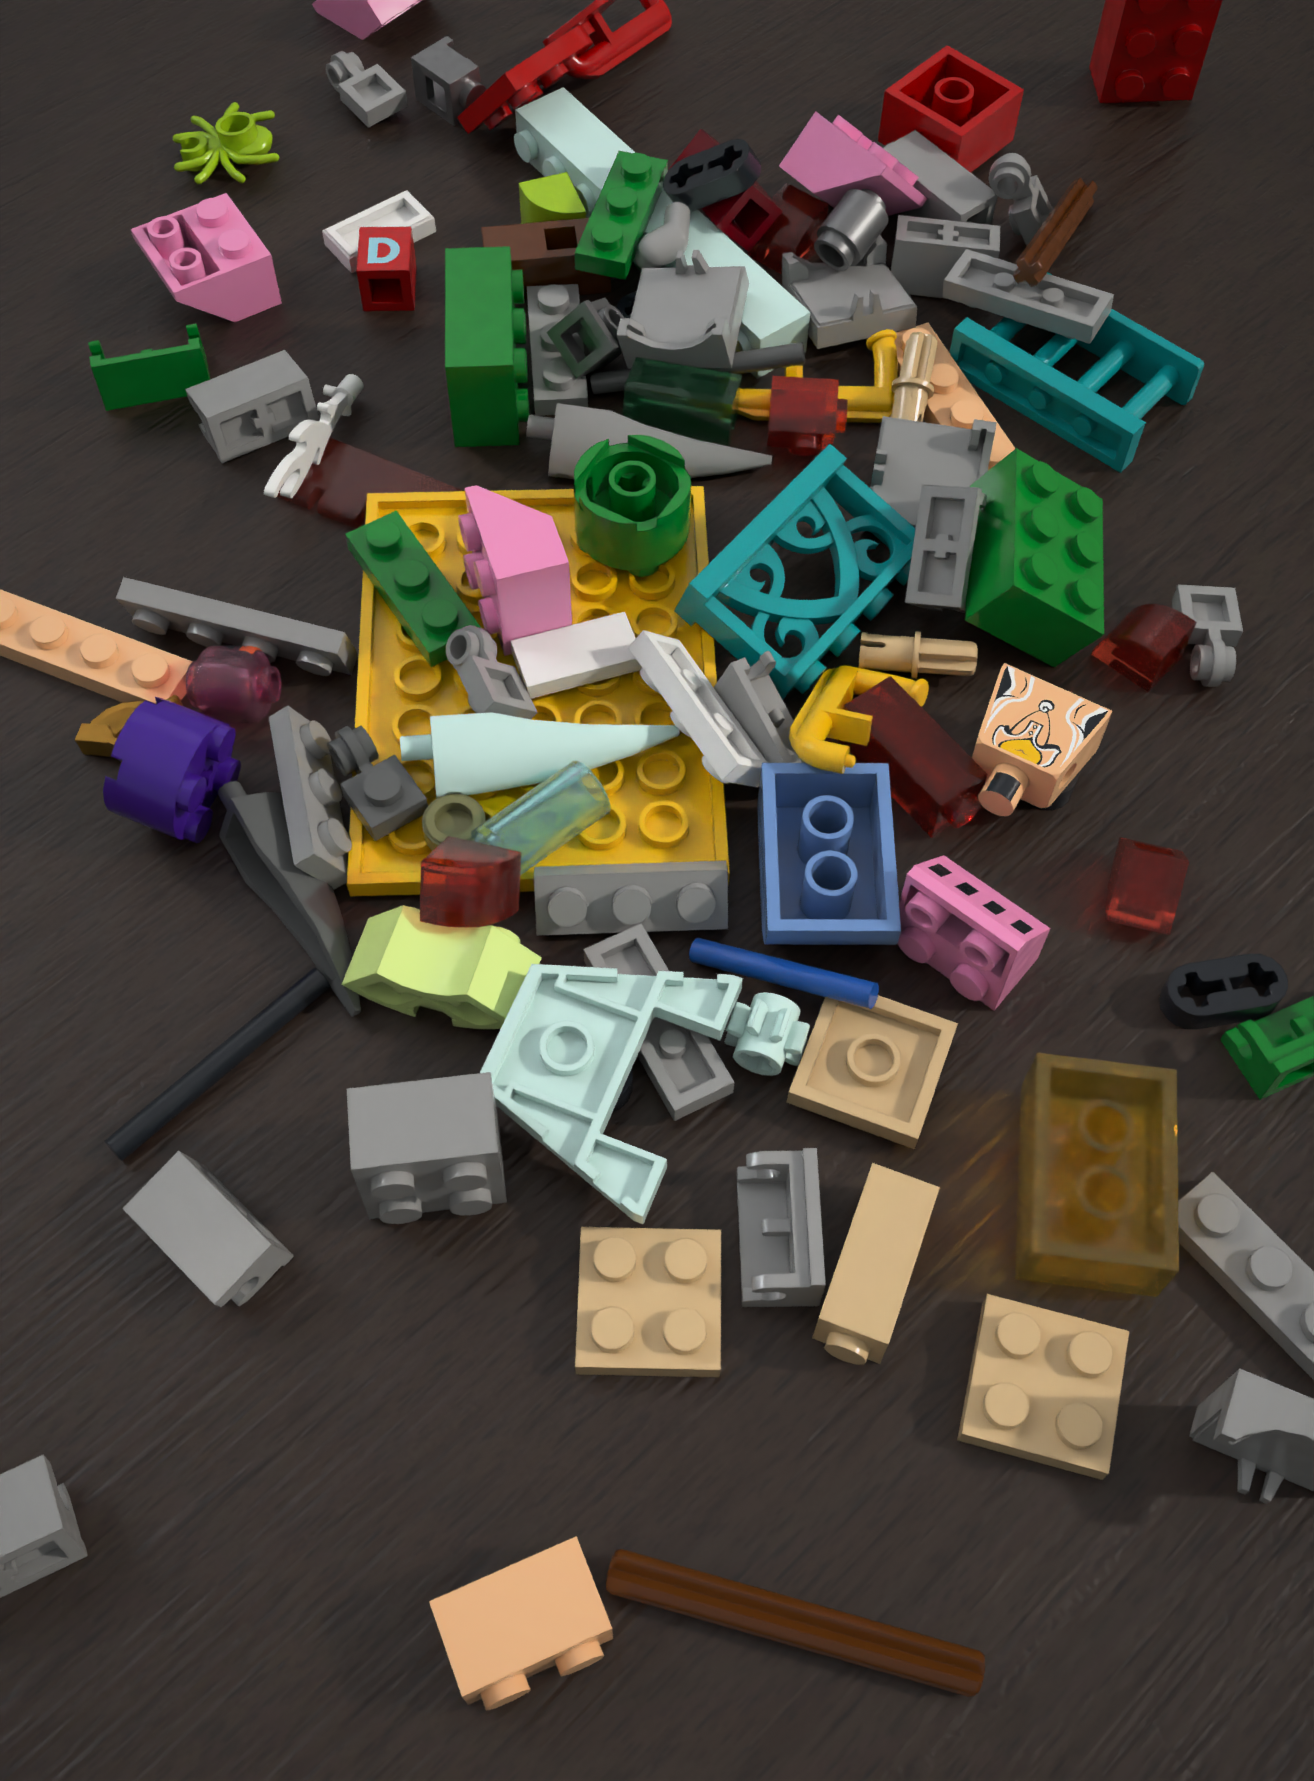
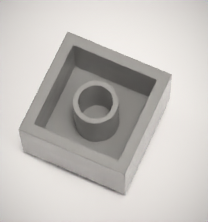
(426, 1147)

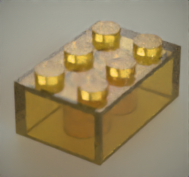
(1098, 1175)

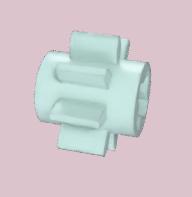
(766, 1034)

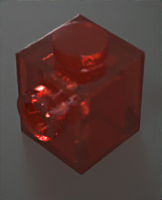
(805, 414)

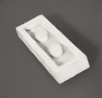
(698, 709)

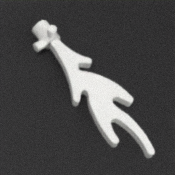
(313, 438)

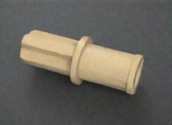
(914, 385)
(917, 655)

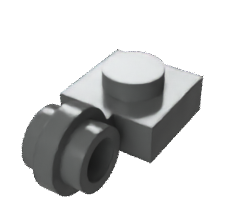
(379, 794)

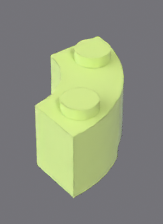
(448, 969)

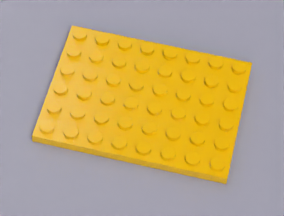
(659, 798)

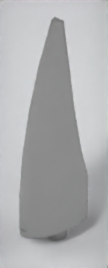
(581, 427)

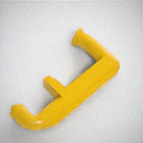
(865, 403)
(824, 716)

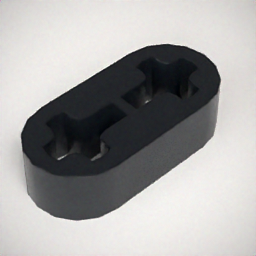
(712, 174)
(1221, 981)

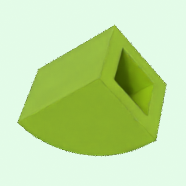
(550, 199)

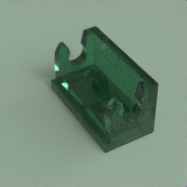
(683, 399)

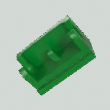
(149, 374)
(1275, 1048)

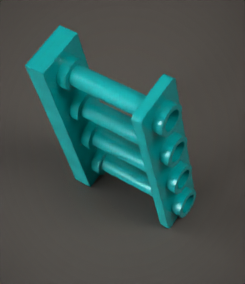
(1072, 406)

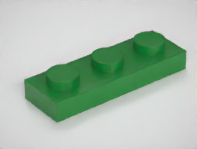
(621, 215)
(410, 584)

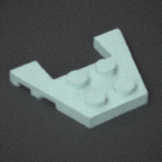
(571, 1052)

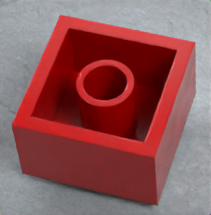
(954, 106)

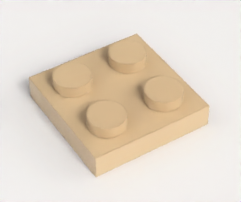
(873, 1067)
(649, 1302)
(1044, 1387)

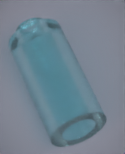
(547, 815)

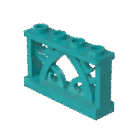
(809, 501)

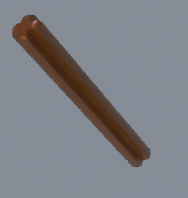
(1054, 232)
(796, 1622)

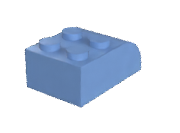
(827, 856)

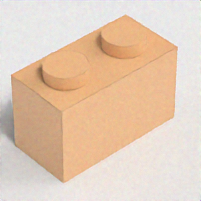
(522, 1624)

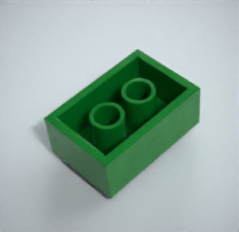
(482, 346)
(1037, 560)

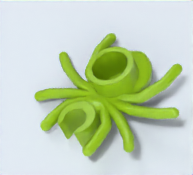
(233, 138)

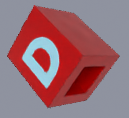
(386, 268)

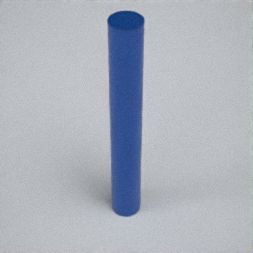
(784, 973)

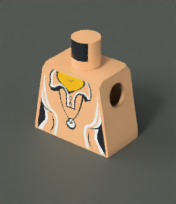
(1034, 740)

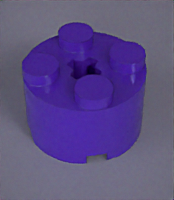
(171, 769)

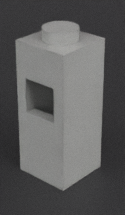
(950, 188)

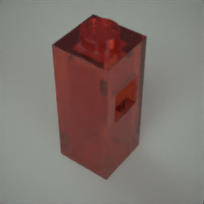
(926, 767)

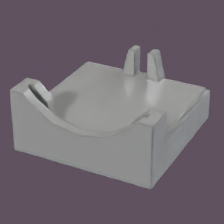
(849, 302)
(686, 314)
(927, 454)
(1262, 1428)

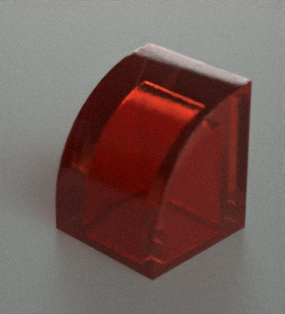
(793, 230)
(1146, 643)
(469, 884)
(1145, 885)

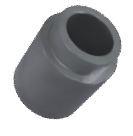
(851, 229)

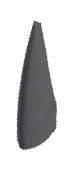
(261, 849)

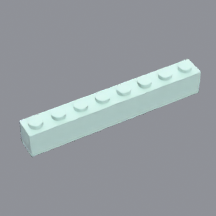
(564, 136)

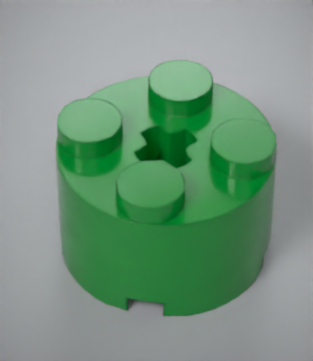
(632, 503)

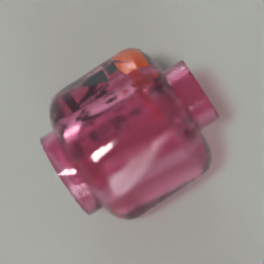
(233, 684)

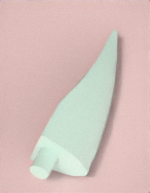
(505, 751)

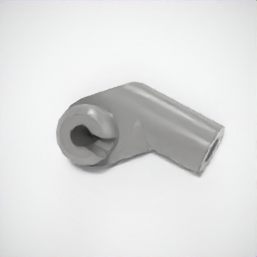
(662, 244)

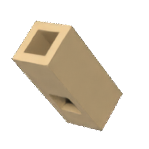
(875, 1266)

